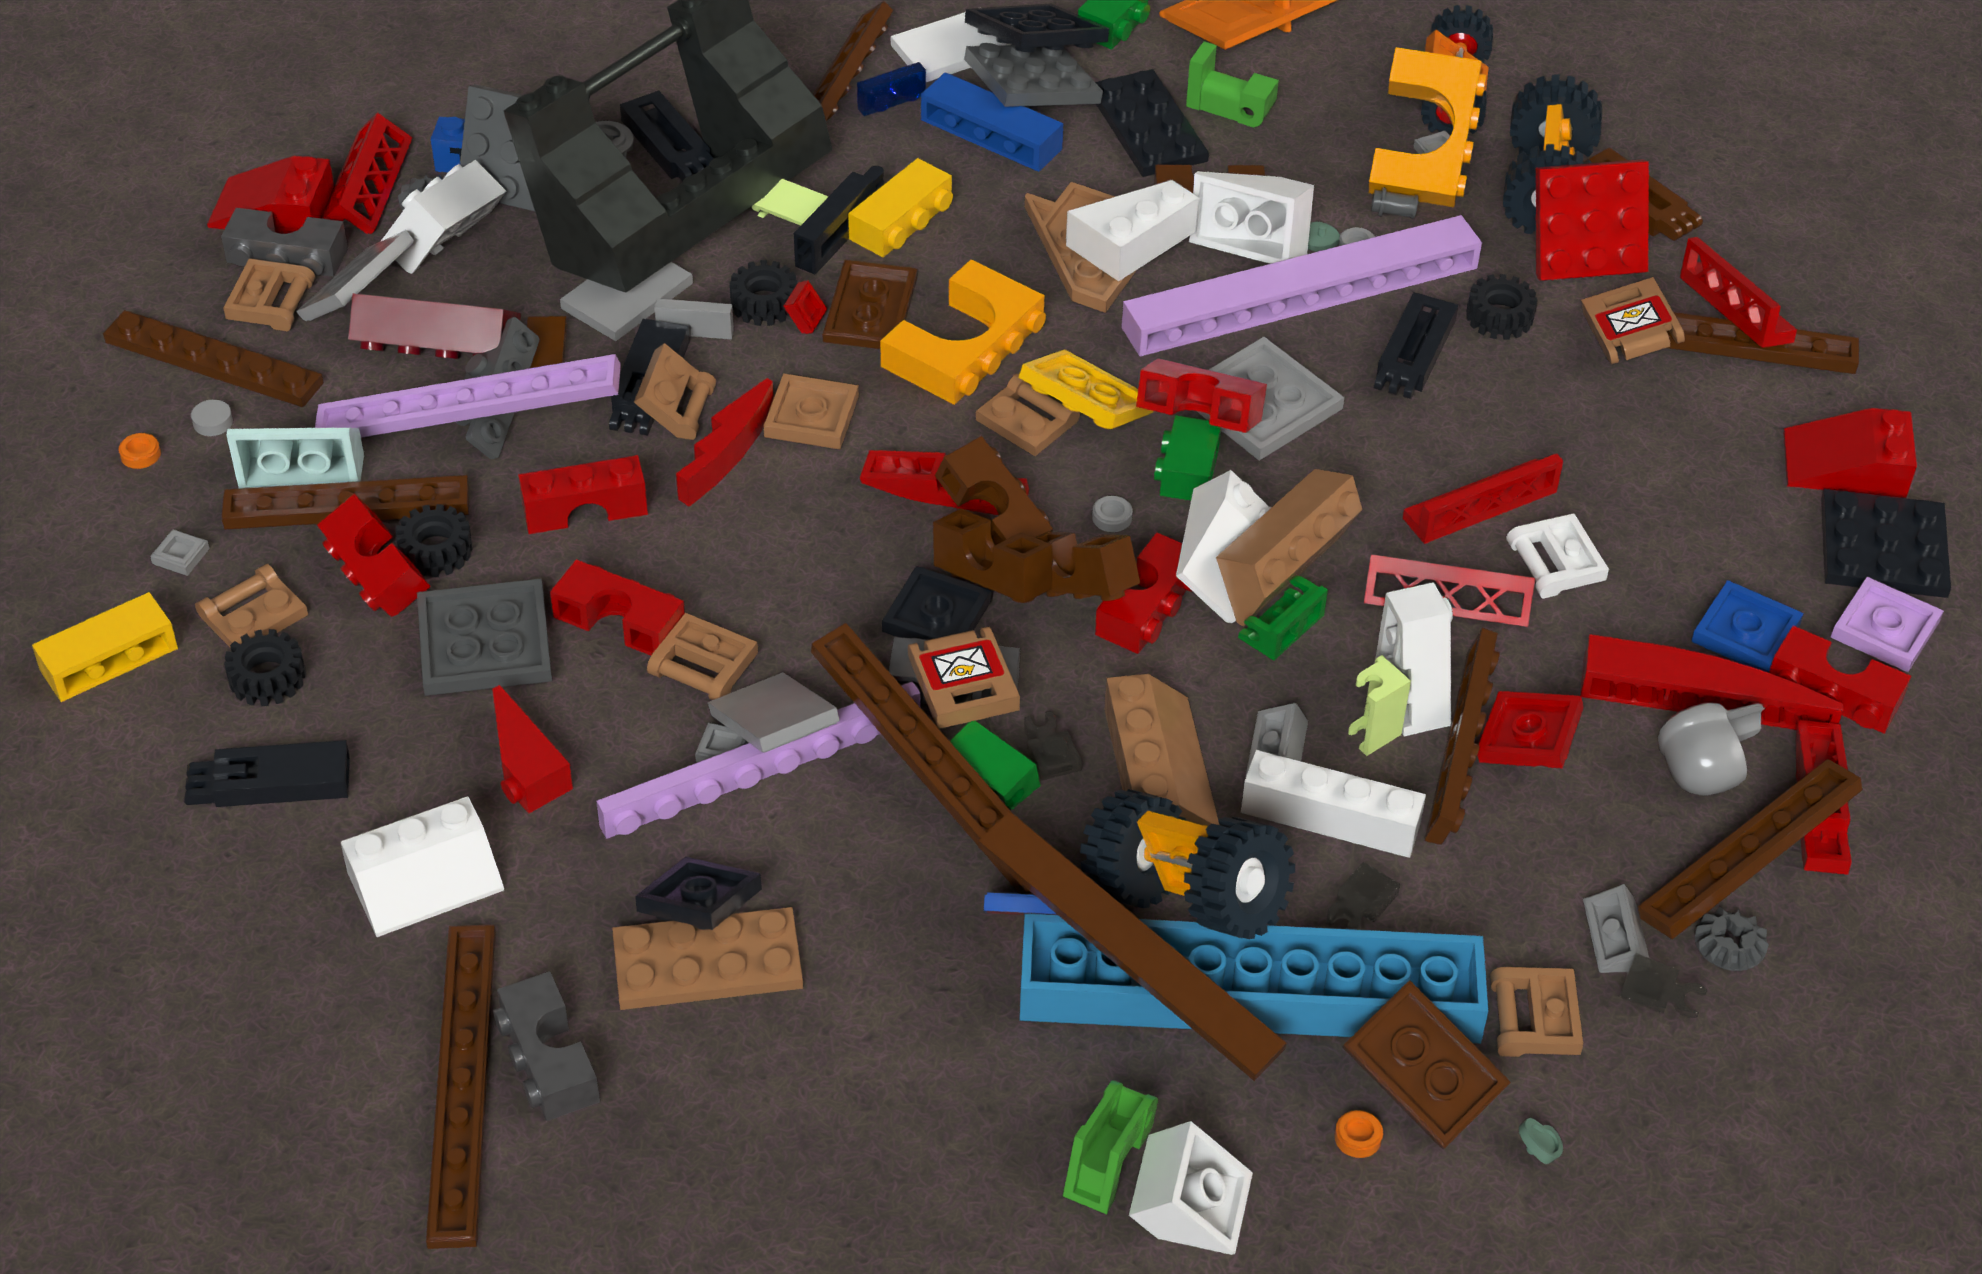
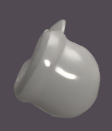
(1706, 748)

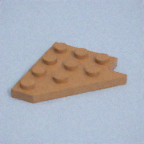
(1081, 278)

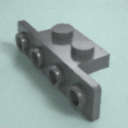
(512, 354)

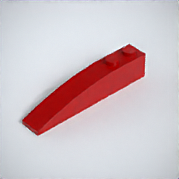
(1683, 678)

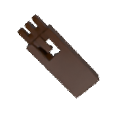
(1667, 210)

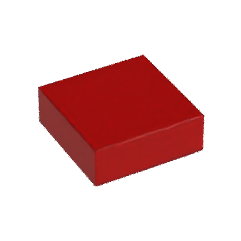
(805, 307)

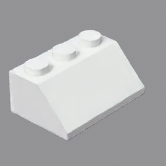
(422, 866)

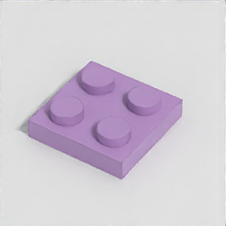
(1887, 624)

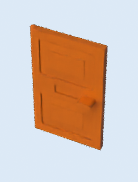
(1236, 21)

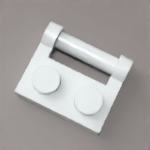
(1569, 550)

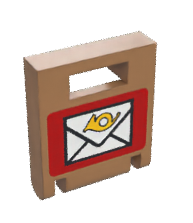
(1632, 318)
(963, 666)

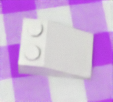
(1253, 215)
(1216, 518)

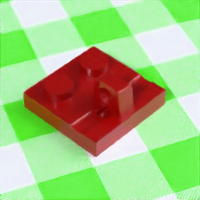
(1530, 729)

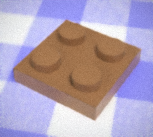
(811, 411)

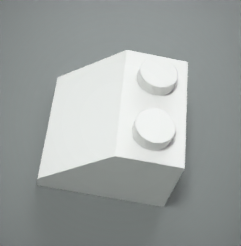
(1191, 1190)

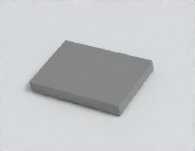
(355, 276)
(619, 312)
(773, 712)

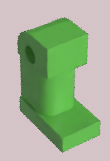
(1228, 94)
(1100, 1146)

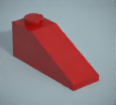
(530, 762)

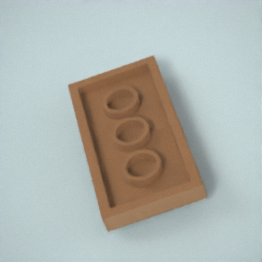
(685, 964)

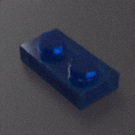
(891, 89)

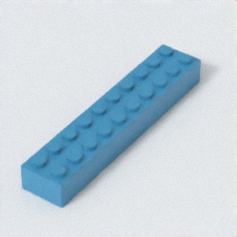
(1286, 978)

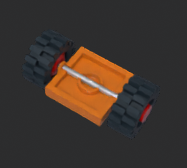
(1462, 36)

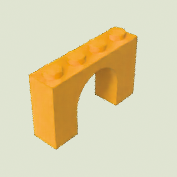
(1453, 86)
(956, 367)

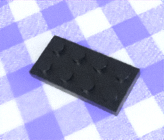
(1149, 122)

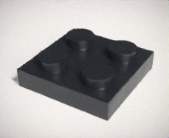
(935, 606)
(698, 893)

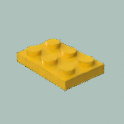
(1084, 388)

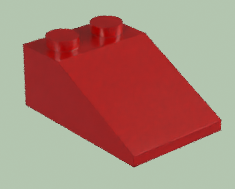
(287, 188)
(1853, 453)

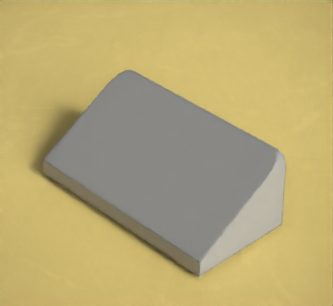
(1279, 732)
(1615, 929)

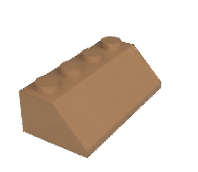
(1287, 540)
(1158, 744)

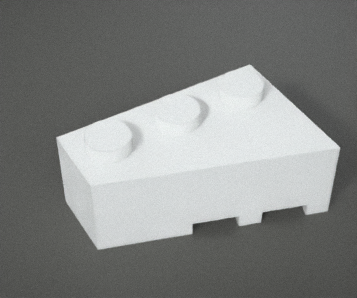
(445, 210)
(1132, 227)
(1418, 643)

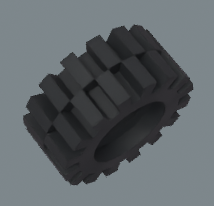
(761, 279)
(1498, 320)
(431, 524)
(269, 684)

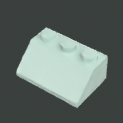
(295, 456)

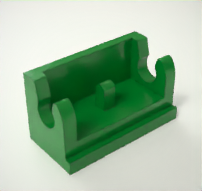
(1286, 619)
(997, 763)

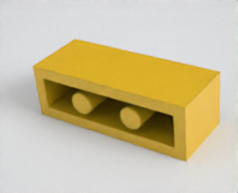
(900, 207)
(105, 646)

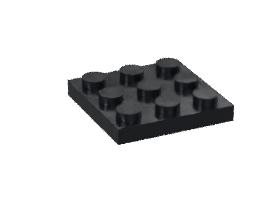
(1036, 26)
(1886, 540)

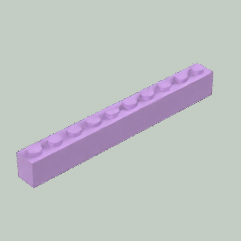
(1300, 285)

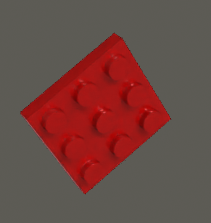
(1592, 219)

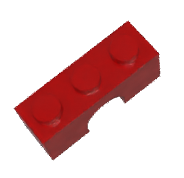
(1177, 387)
(554, 493)
(387, 577)
(592, 593)
(1141, 613)
(1867, 697)

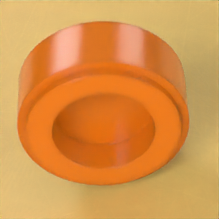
(139, 450)
(1358, 1134)

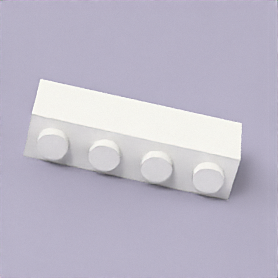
(1333, 803)

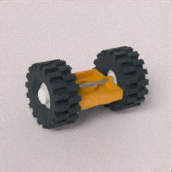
(1555, 128)
(1227, 870)

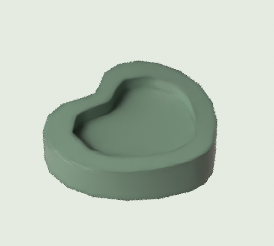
(1322, 237)
(1541, 1140)

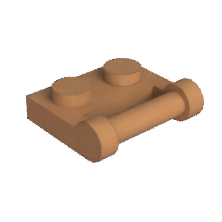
(257, 289)
(664, 387)
(1022, 424)
(271, 610)
(705, 646)
(1551, 1010)

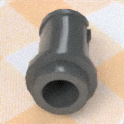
(1394, 203)

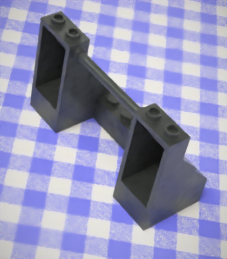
(750, 115)

